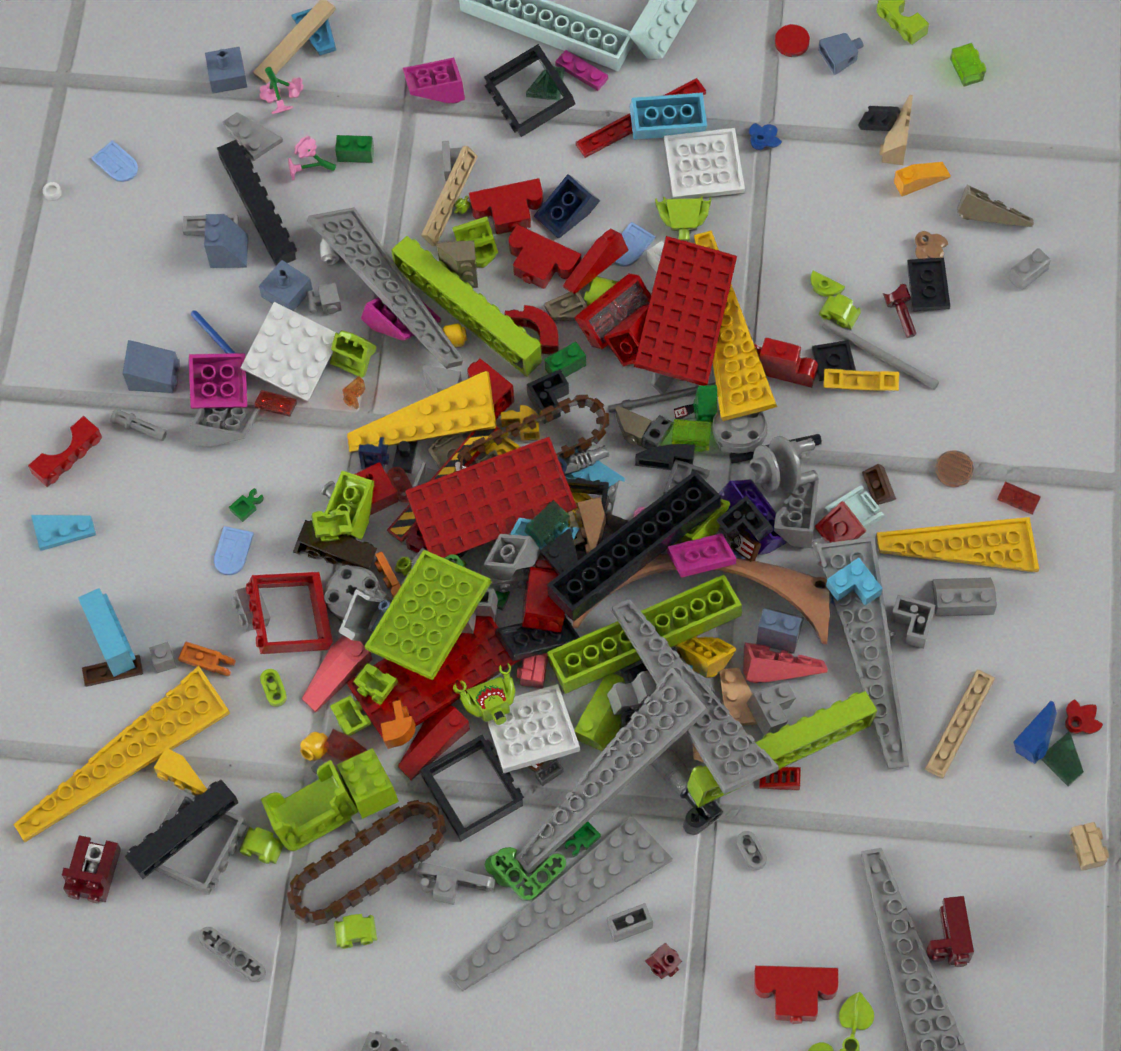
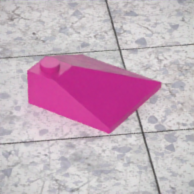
(435, 81)
(384, 321)
(217, 381)

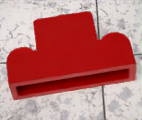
(508, 204)
(540, 257)
(783, 362)
(796, 989)

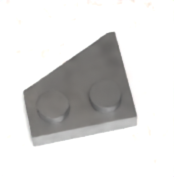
(680, 471)

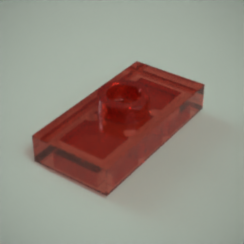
(1019, 498)

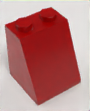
(626, 336)
(501, 388)
(538, 607)

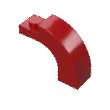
(540, 323)

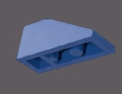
(1036, 736)

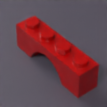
(49, 467)

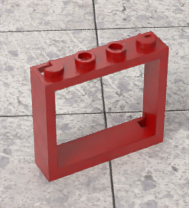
(309, 579)

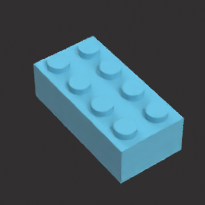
(667, 115)
(108, 631)

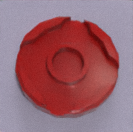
(792, 40)

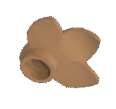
(932, 248)

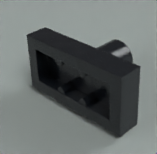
(405, 455)

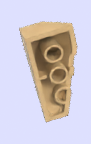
(896, 139)

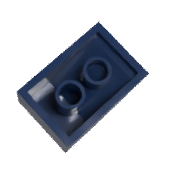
(566, 206)

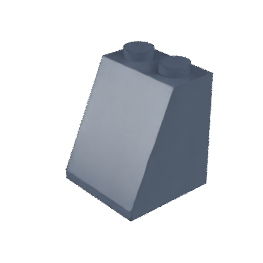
(225, 242)
(150, 368)
(779, 630)

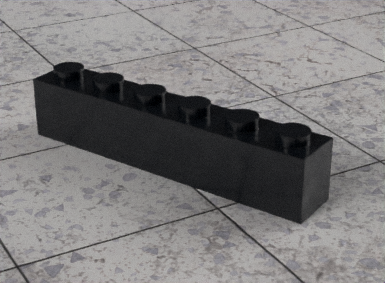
(181, 829)

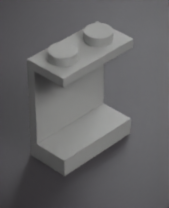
(360, 614)

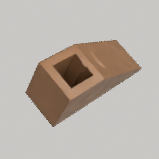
(593, 521)

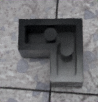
(547, 390)
(744, 516)

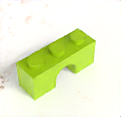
(910, 28)

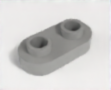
(751, 851)

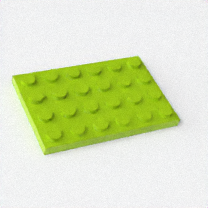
(428, 614)

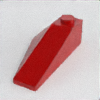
(599, 257)
(433, 739)

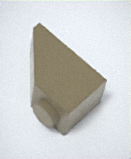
(632, 425)

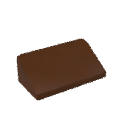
(879, 484)

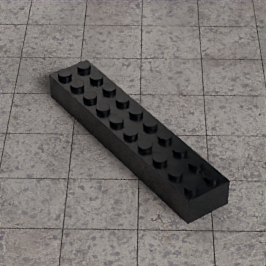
(634, 546)

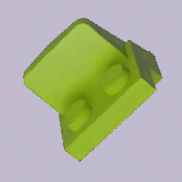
(482, 235)
(351, 353)

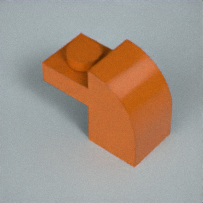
(400, 730)

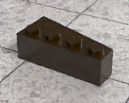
(344, 550)

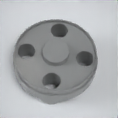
(740, 433)
(344, 588)

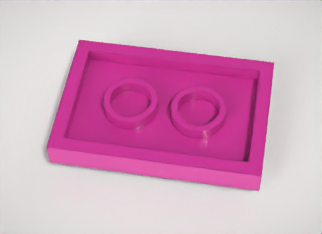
(701, 555)

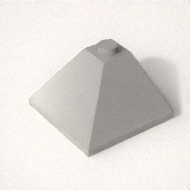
(222, 425)

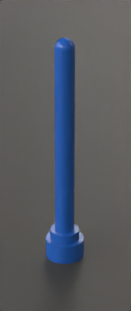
(213, 334)

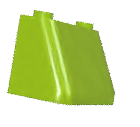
(310, 810)

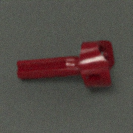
(898, 299)

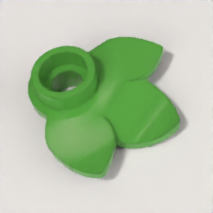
(511, 852)

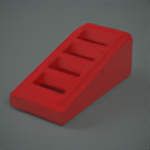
(796, 771)

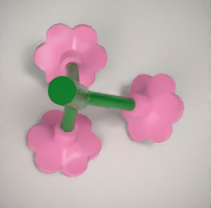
(272, 93)
(306, 148)

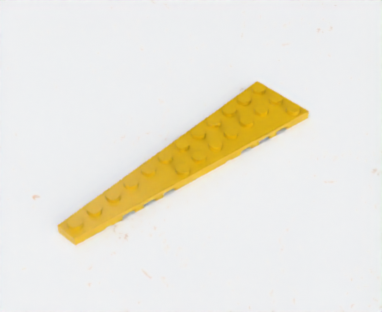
(736, 364)
(168, 724)

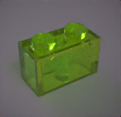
(967, 64)
(692, 433)

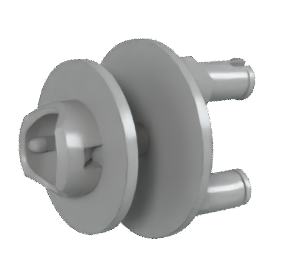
(781, 465)

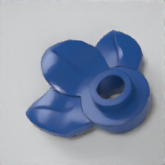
(764, 136)

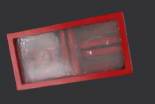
(612, 309)

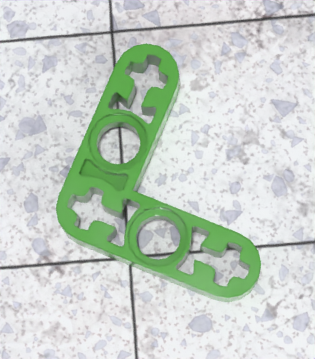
(531, 881)

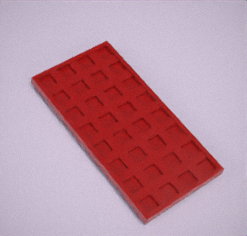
(685, 311)
(488, 498)
(472, 659)

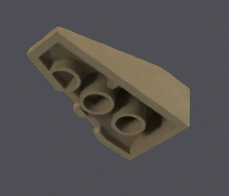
(978, 207)

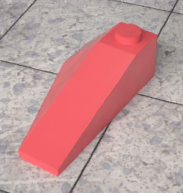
(340, 665)
(768, 666)

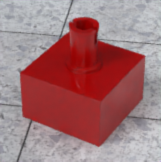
(383, 491)

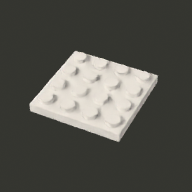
(704, 164)
(290, 352)
(534, 730)

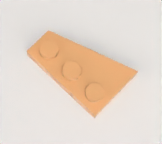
(736, 695)

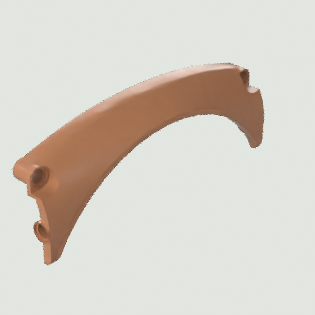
(792, 585)

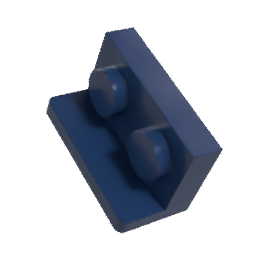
(373, 454)

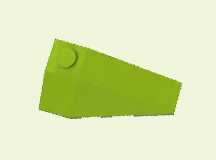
(598, 722)

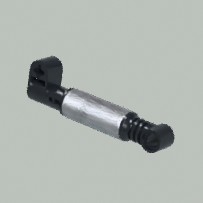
(677, 777)

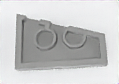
(251, 135)

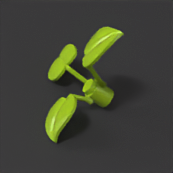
(853, 1014)

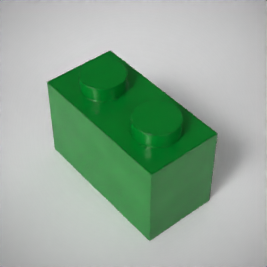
(354, 148)
(567, 359)

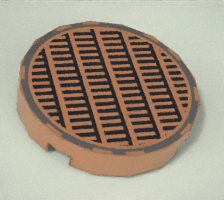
(954, 468)

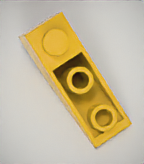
(176, 769)

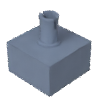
(226, 70)
(285, 286)

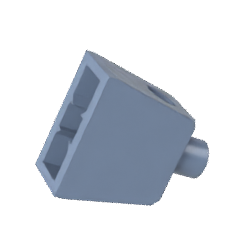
(839, 51)

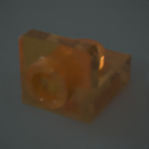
(353, 390)

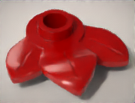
(1083, 716)

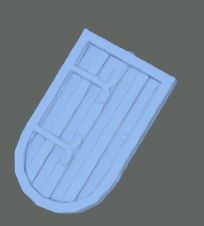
(116, 162)
(637, 242)
(232, 550)

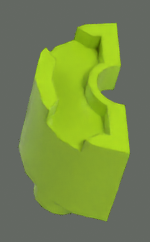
(598, 286)
(841, 310)
(331, 525)
(374, 683)
(349, 716)
(261, 843)
(355, 929)

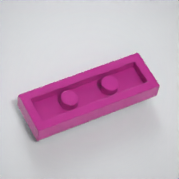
(582, 70)

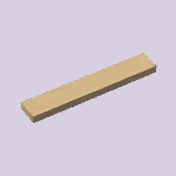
(295, 39)
(449, 195)
(960, 723)

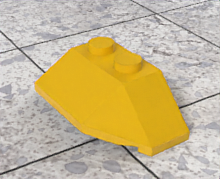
(706, 654)

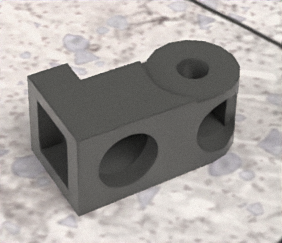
(657, 432)

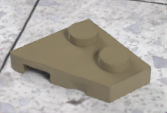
(565, 307)

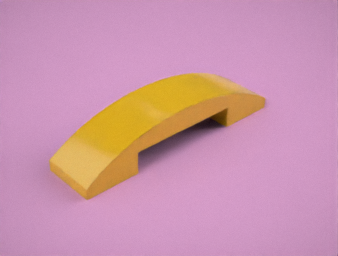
(861, 380)

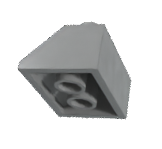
(964, 596)

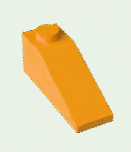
(919, 176)

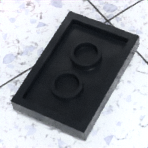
(928, 284)

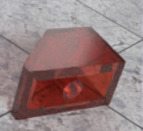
(342, 746)

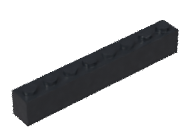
(256, 203)

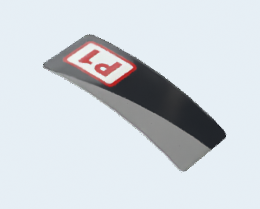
(684, 412)

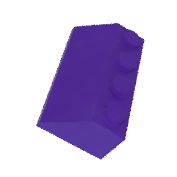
(737, 490)

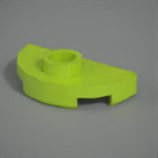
(825, 286)

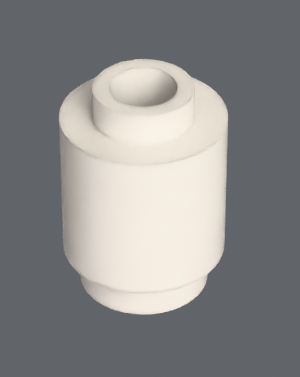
(328, 254)

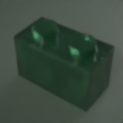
(547, 524)

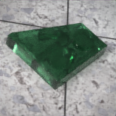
(544, 87)
(1064, 760)

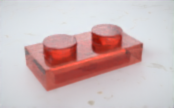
(275, 403)

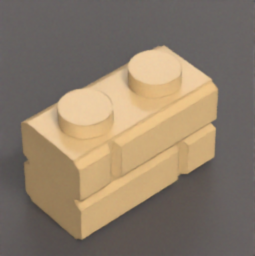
(1088, 846)

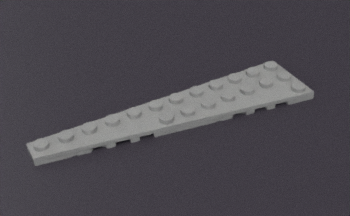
(366, 256)
(869, 645)
(650, 732)
(717, 736)
(601, 874)
(918, 995)

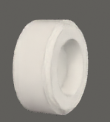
(52, 191)

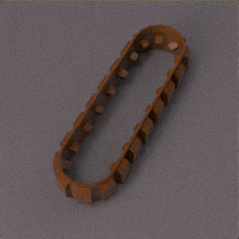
(595, 406)
(363, 839)

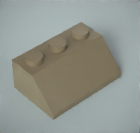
(461, 259)

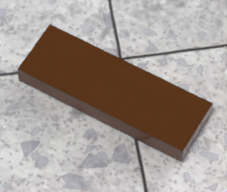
(101, 673)

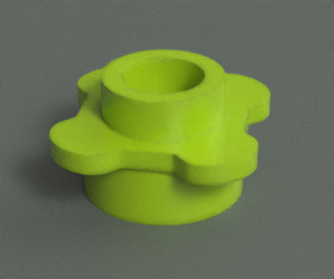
(462, 205)
(403, 566)

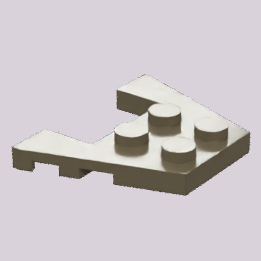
(445, 446)

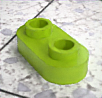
(274, 688)

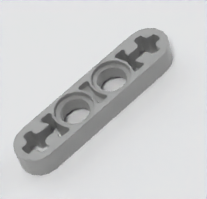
(464, 878)
(233, 952)

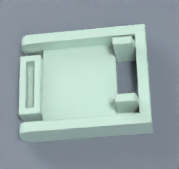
(862, 506)

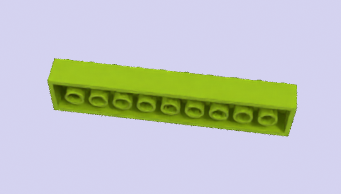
(466, 305)
(674, 619)
(797, 740)

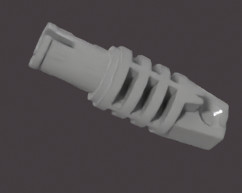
(585, 459)

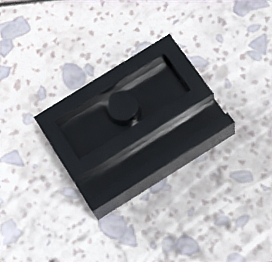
(879, 118)

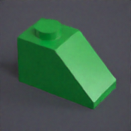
(705, 403)

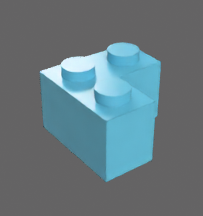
(854, 578)

